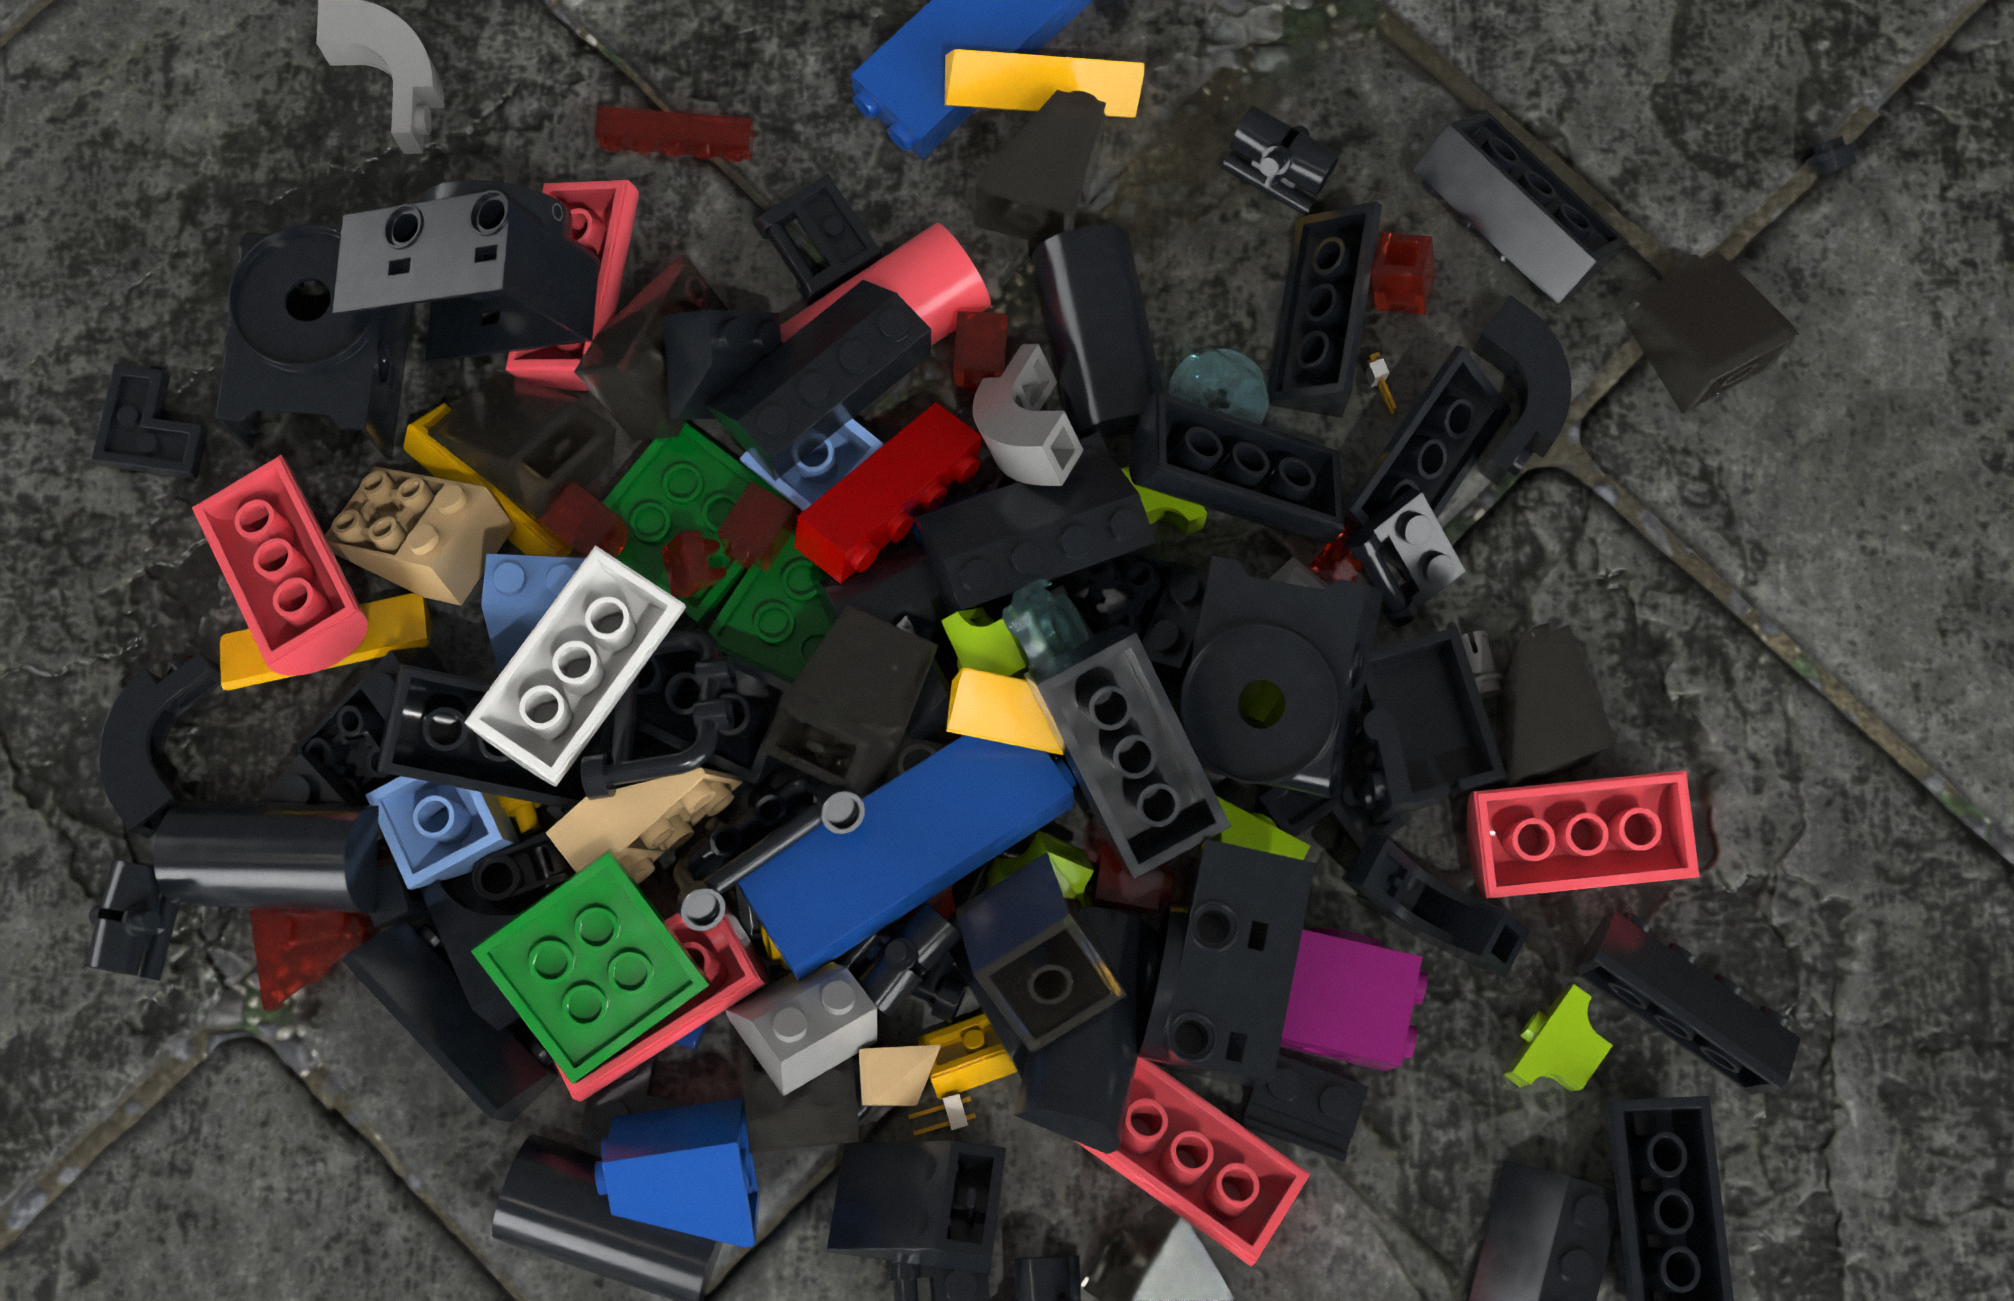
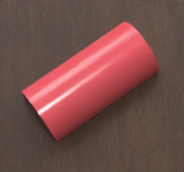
(604, 223)
(927, 273)
(282, 571)
(1581, 834)
(733, 973)
(1203, 1164)

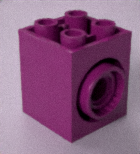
(1353, 999)

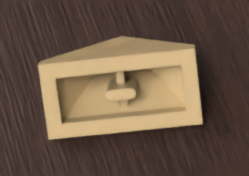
(895, 1074)

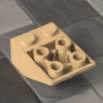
(421, 532)
(642, 819)

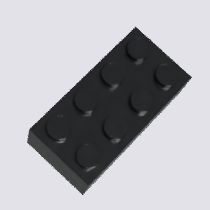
(1127, 750)

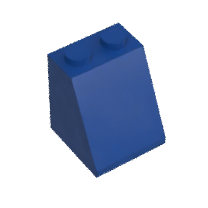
(683, 1171)

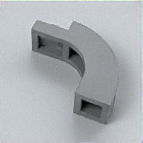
(376, 37)
(1023, 440)

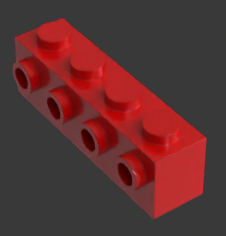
(887, 492)

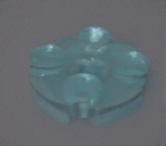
(1227, 371)
(1043, 623)

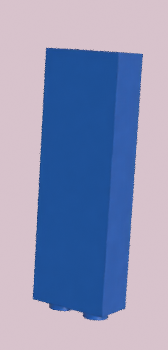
(907, 74)
(909, 847)

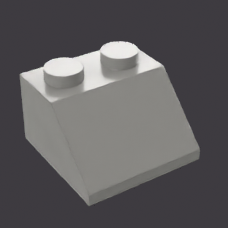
(806, 1024)

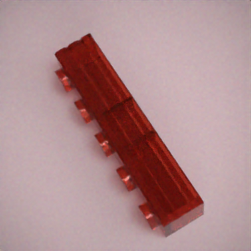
(674, 133)

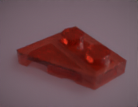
(300, 948)

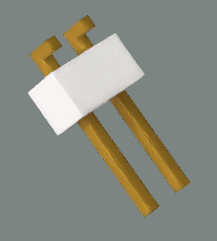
(1377, 374)
(955, 1114)

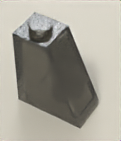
(1156, 1264)

